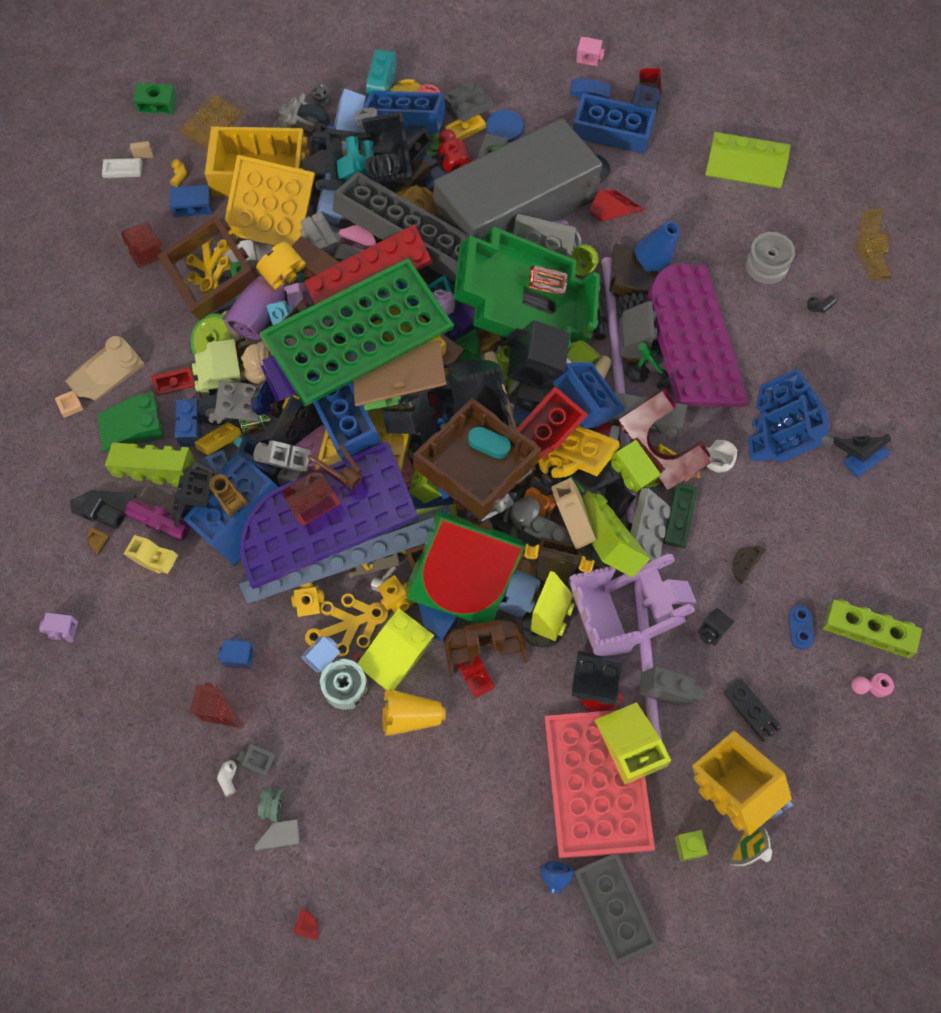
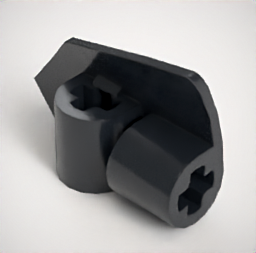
(102, 506)

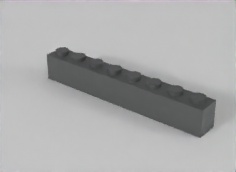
(670, 424)

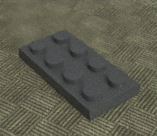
(615, 909)

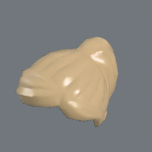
(252, 356)

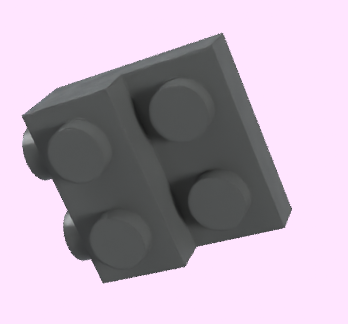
(467, 101)

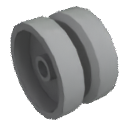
(770, 257)

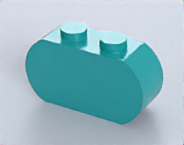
(381, 71)

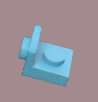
(278, 311)

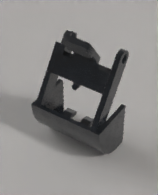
(388, 137)
(468, 380)

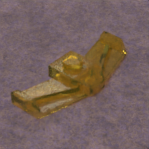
(872, 245)

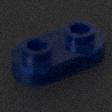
(262, 399)

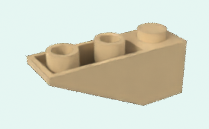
(574, 513)

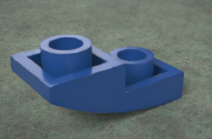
(590, 87)

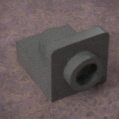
(254, 759)

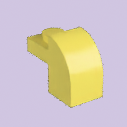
(150, 555)

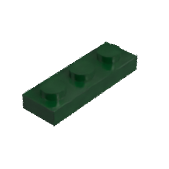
(681, 515)

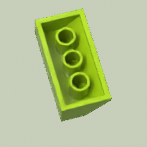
(747, 160)

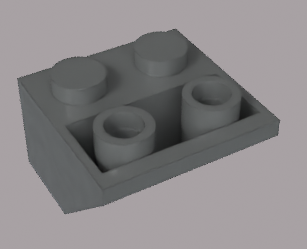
(637, 327)

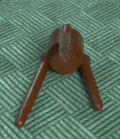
(347, 476)

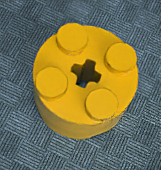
(280, 265)

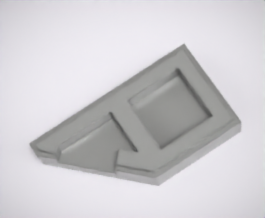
(280, 835)

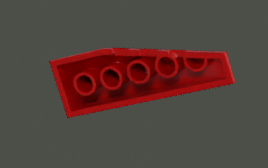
(552, 422)

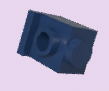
(639, 96)

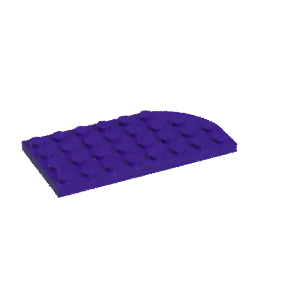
(278, 544)

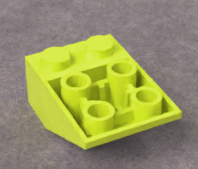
(633, 743)

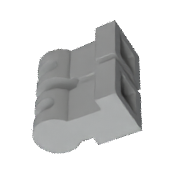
(282, 455)

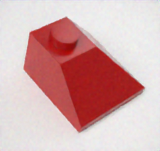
(613, 204)

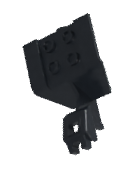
(291, 427)

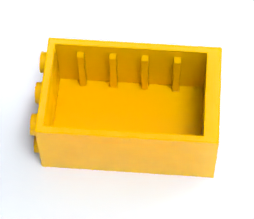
(272, 145)

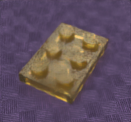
(213, 113)

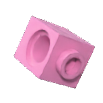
(590, 51)

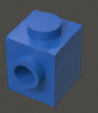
(236, 653)

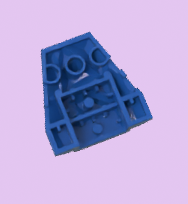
(788, 420)

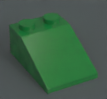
(131, 421)

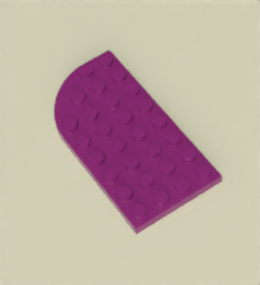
(695, 338)

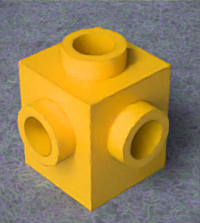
(394, 595)
(304, 606)

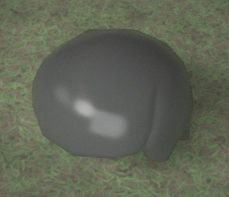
(524, 512)

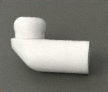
(225, 777)

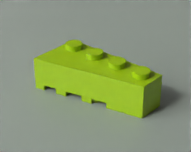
(149, 462)
(614, 541)

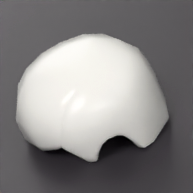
(725, 453)

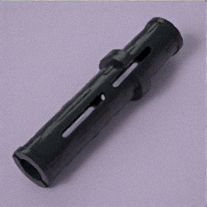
(600, 331)

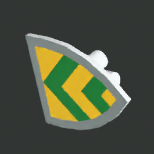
(752, 848)

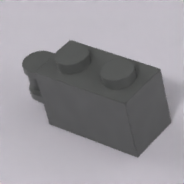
(669, 686)

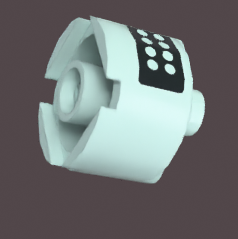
(338, 673)

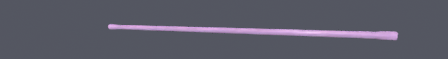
(642, 613)

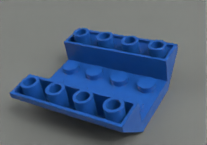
(214, 523)

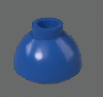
(556, 875)

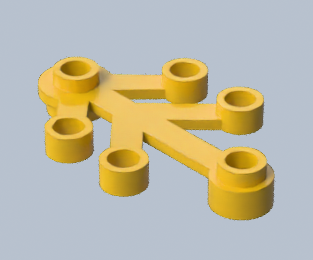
(211, 279)
(350, 622)

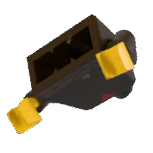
(558, 558)

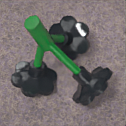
(638, 371)

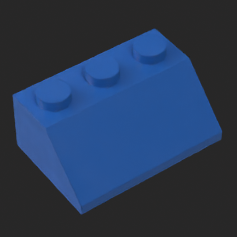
(590, 392)

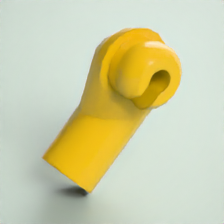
(180, 172)

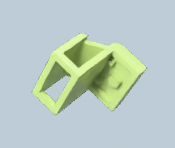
(216, 364)

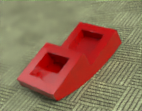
(476, 677)

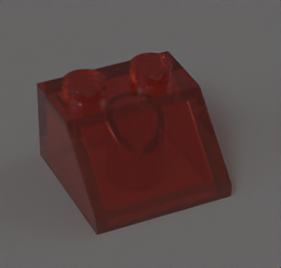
(310, 497)
(213, 706)

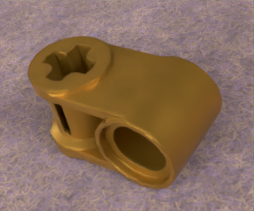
(230, 497)

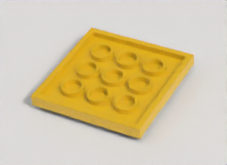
(268, 201)

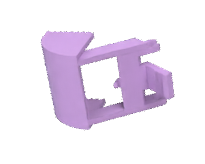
(599, 614)

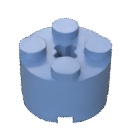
(519, 594)

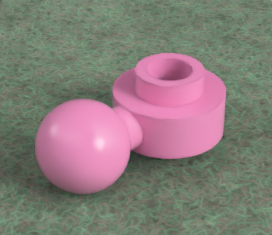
(862, 685)

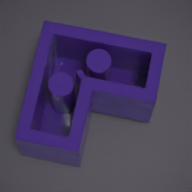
(463, 322)

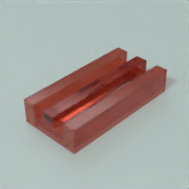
(534, 278)

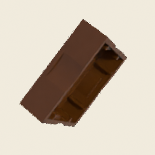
(471, 475)

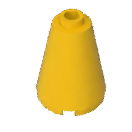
(410, 713)

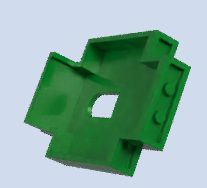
(498, 270)

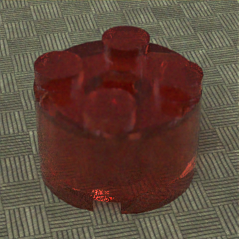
(142, 244)

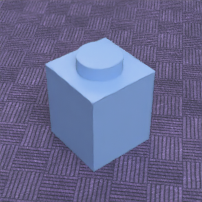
(320, 653)

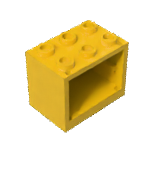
(741, 783)

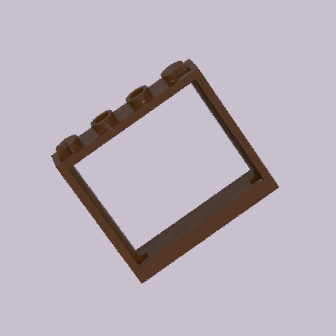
(225, 291)

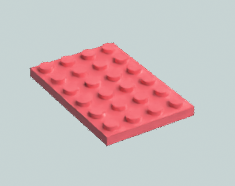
(590, 801)

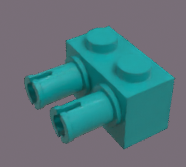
(353, 161)

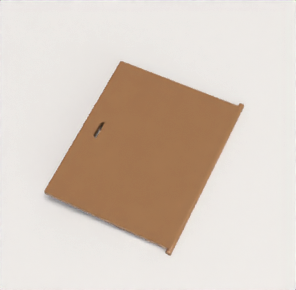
(406, 374)

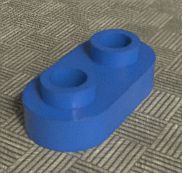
(801, 626)

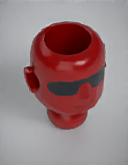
(452, 151)

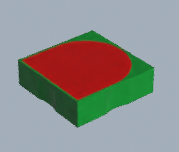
(464, 568)

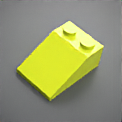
(552, 608)
(395, 650)

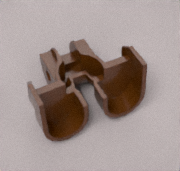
(465, 642)

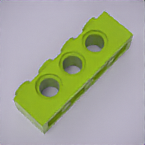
(907, 632)

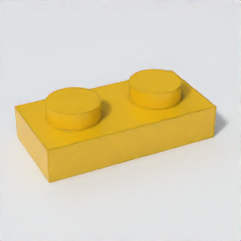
(468, 128)
(217, 439)

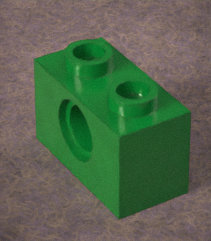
(154, 98)

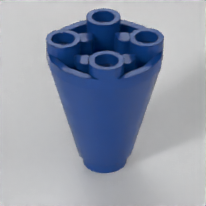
(657, 248)

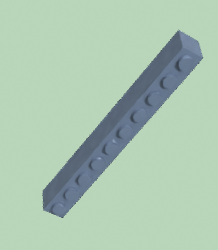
(376, 548)

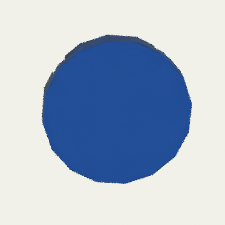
(505, 124)

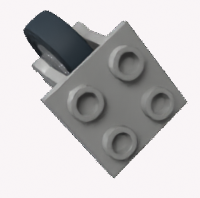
(301, 115)
(229, 403)

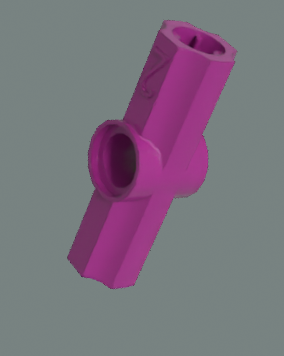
(157, 518)

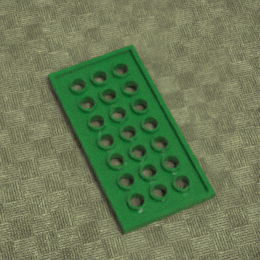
(366, 361)

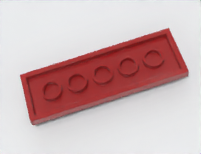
(370, 262)

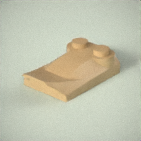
(105, 369)

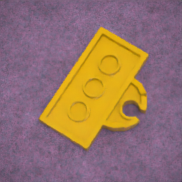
(581, 451)

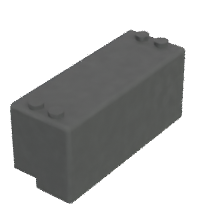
(532, 176)

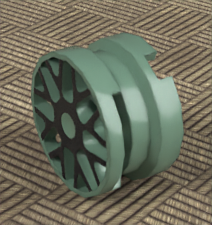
(271, 804)

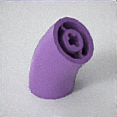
(249, 311)

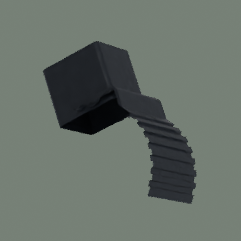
(537, 350)

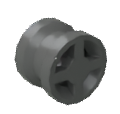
(323, 91)

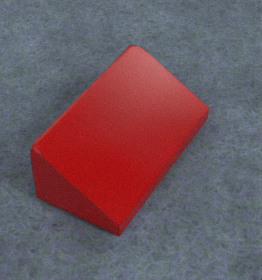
(173, 381)

